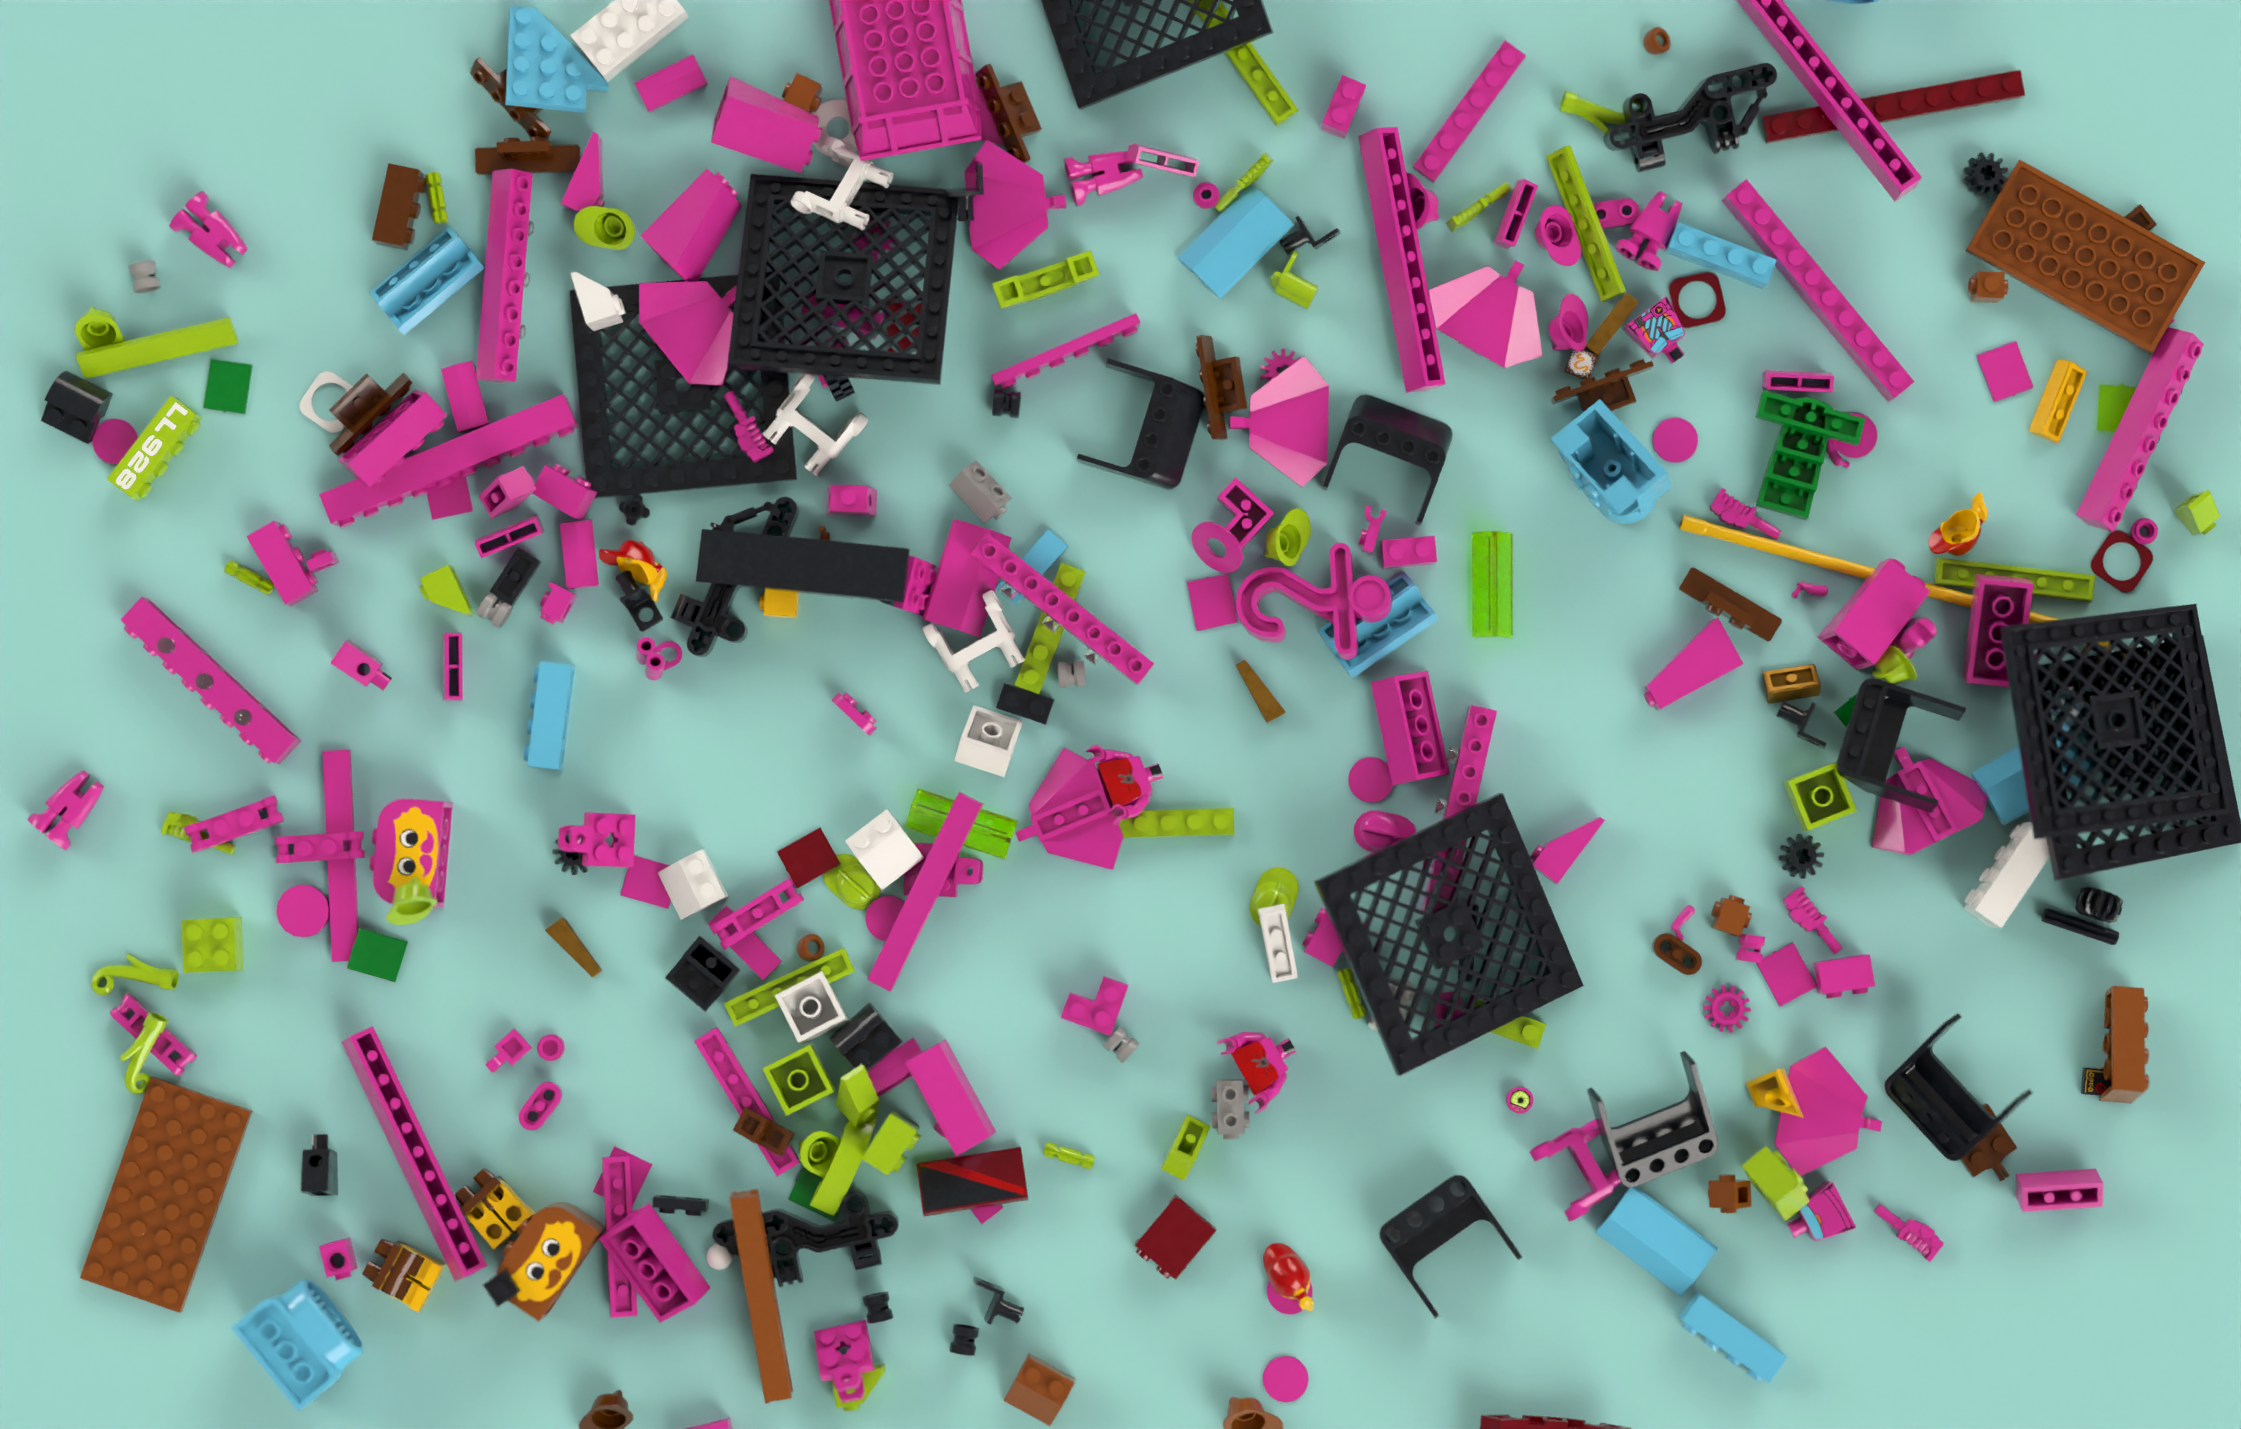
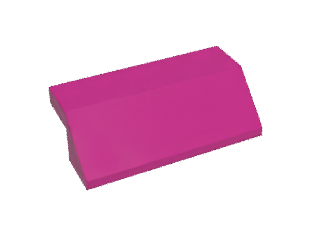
(961, 581)
(950, 1097)

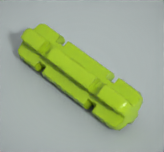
(436, 198)
(249, 577)
(1351, 993)
(1068, 1155)

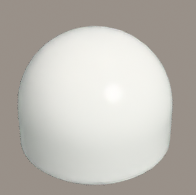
(718, 1257)

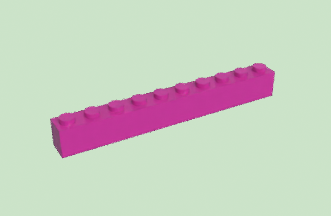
(1834, 95)
(1401, 259)
(1817, 291)
(451, 459)
(413, 1153)

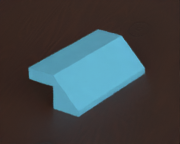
(1236, 241)
(426, 280)
(1406, 619)
(2005, 783)
(1656, 1240)

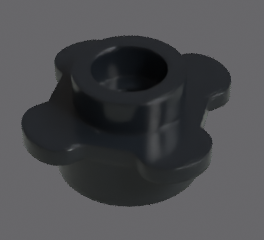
(635, 502)

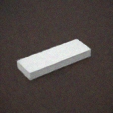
(1278, 943)

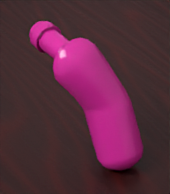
(1834, 455)
(1817, 590)
(1683, 917)

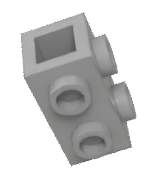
(980, 492)
(1230, 1113)

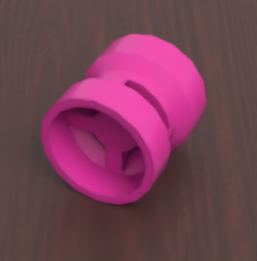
(1753, 942)

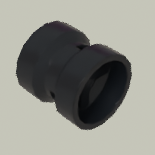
(1006, 403)
(877, 1307)
(964, 1339)

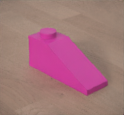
(587, 181)
(1560, 853)

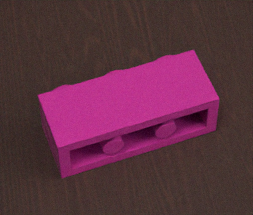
(283, 563)
(2059, 1190)

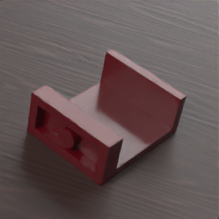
(1174, 1238)

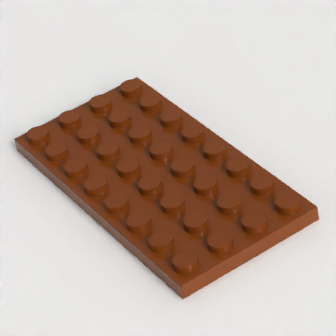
(2085, 256)
(166, 1194)

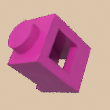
(556, 604)

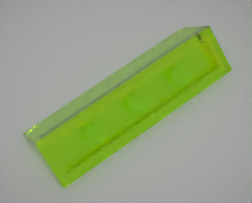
(1492, 584)
(989, 834)

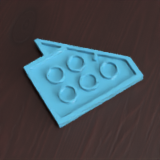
(544, 66)

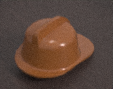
(1249, 1414)

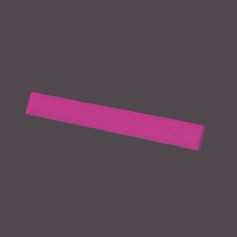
(341, 872)
(925, 891)

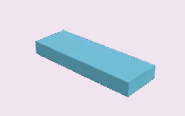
(1041, 557)

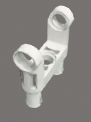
(838, 207)
(827, 446)
(959, 661)

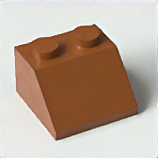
(1039, 1389)

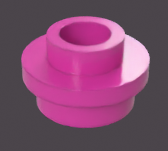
(1206, 203)
(2151, 528)

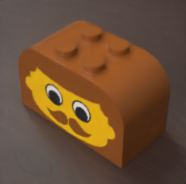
(548, 1255)

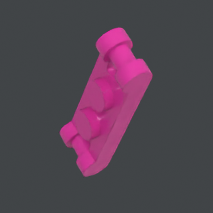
(233, 824)
(319, 847)
(757, 913)
(166, 1041)

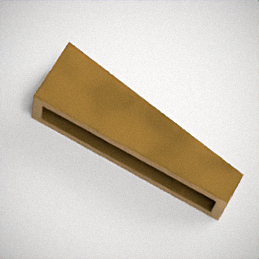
(1611, 324)
(1262, 696)
(571, 943)

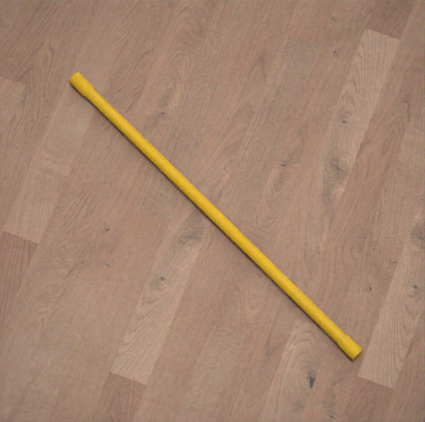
(1702, 527)

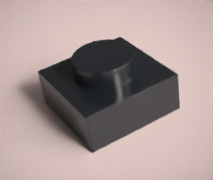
(502, 1287)

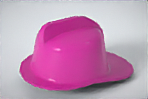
(1423, 202)
(1558, 235)
(1570, 326)
(1380, 829)

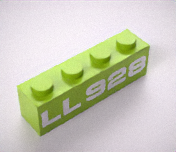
(155, 448)

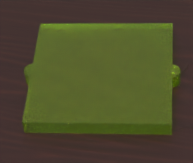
(2112, 405)

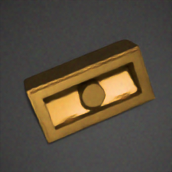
(1791, 683)

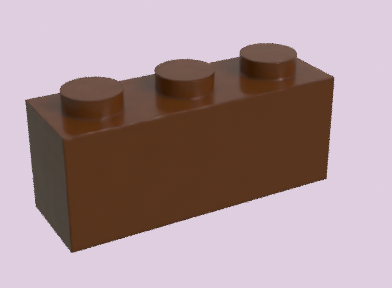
(399, 207)

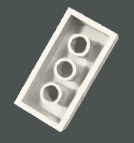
(626, 32)
(2008, 878)

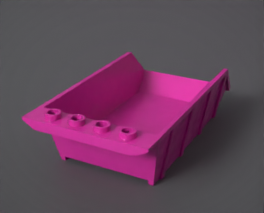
(906, 74)

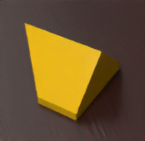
(1774, 1093)

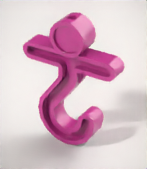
(1339, 604)

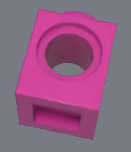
(346, 1249)

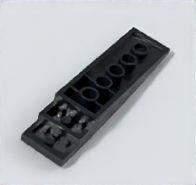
(803, 565)

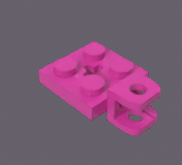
(591, 839)
(958, 874)
(847, 1368)

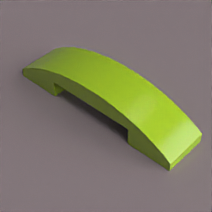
(1046, 280)
(842, 1167)

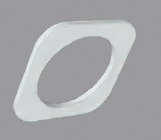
(306, 402)

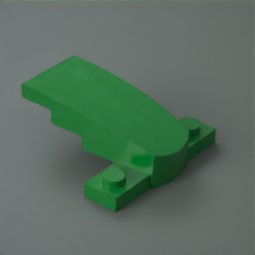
(1800, 449)

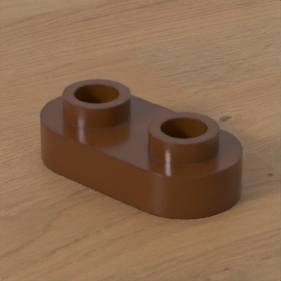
(1676, 953)

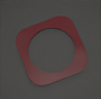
(1708, 278)
(2122, 585)

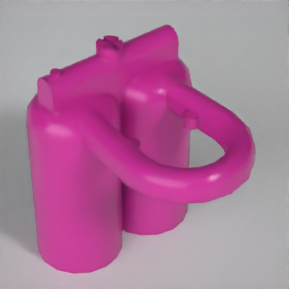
(654, 662)

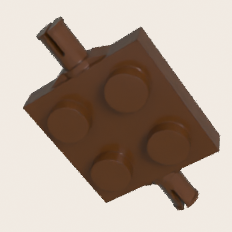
(1990, 1152)

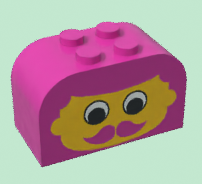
(412, 843)

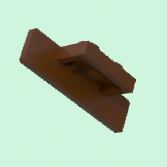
(496, 86)
(1010, 111)
(527, 156)
(1221, 384)
(1612, 390)
(363, 406)
(1724, 601)

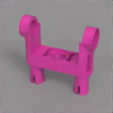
(1576, 1142)

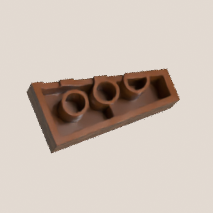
(2125, 1044)

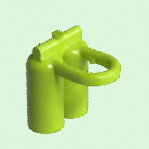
(1293, 287)

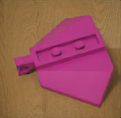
(1012, 205)
(1489, 315)
(689, 327)
(1290, 422)
(1073, 815)
(1910, 829)
(1831, 1113)

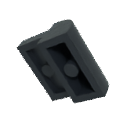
(75, 406)
(702, 974)
(865, 1038)

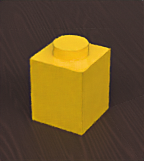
(779, 603)

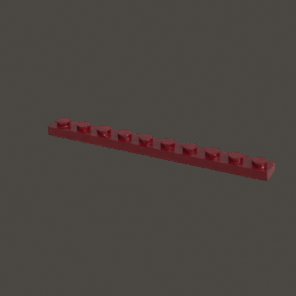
(1901, 105)

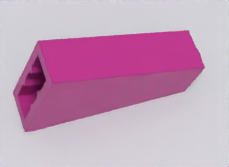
(1697, 664)

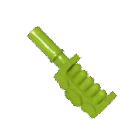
(1251, 175)
(1478, 207)
(175, 825)

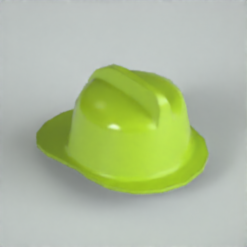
(604, 227)
(97, 329)
(1289, 538)
(1894, 667)
(852, 883)
(1274, 888)
(410, 903)
(818, 1151)

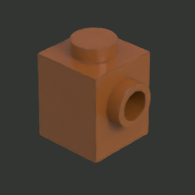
(803, 93)
(1987, 286)
(1731, 915)
(1729, 1193)

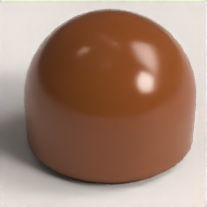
(1650, 42)
(802, 949)

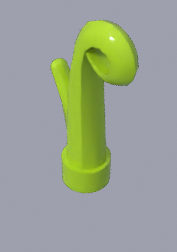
(1592, 112)
(140, 971)
(153, 1026)

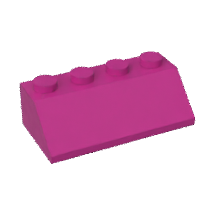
(393, 438)
(1410, 727)
(654, 1263)

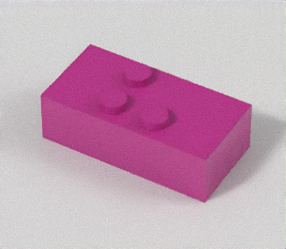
(1995, 604)

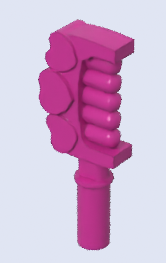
(747, 431)
(1736, 513)
(1808, 918)
(1913, 1232)

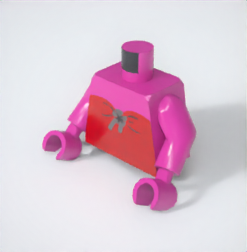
(1124, 781)
(1260, 1063)

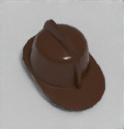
(608, 1412)

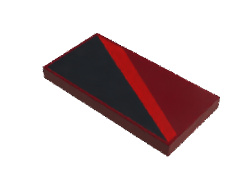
(972, 1181)

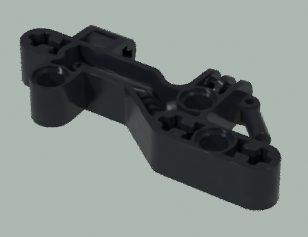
(1648, 130)
(713, 612)
(800, 1233)

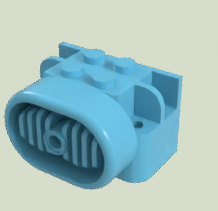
(1611, 465)
(300, 1341)

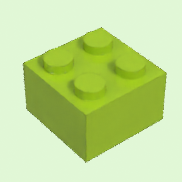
(1819, 797)
(212, 945)
(799, 1079)
(891, 1142)
(1776, 1182)

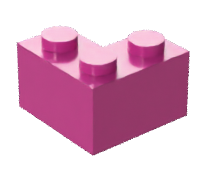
(1248, 510)
(1097, 1014)

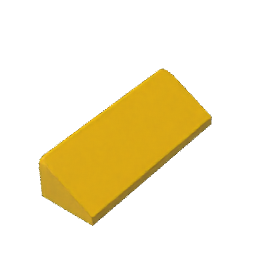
(2058, 400)

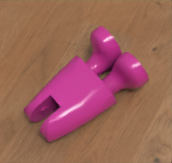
(1105, 174)
(1655, 226)
(213, 235)
(1914, 635)
(70, 805)

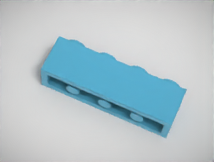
(1720, 255)
(550, 715)
(1732, 1337)

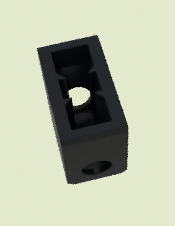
(320, 1179)

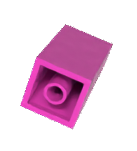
(764, 126)
(694, 225)
(1874, 614)

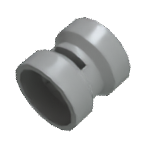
(144, 276)
(494, 610)
(1065, 674)
(1125, 1049)

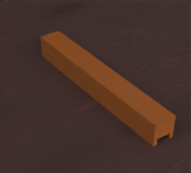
(761, 1295)

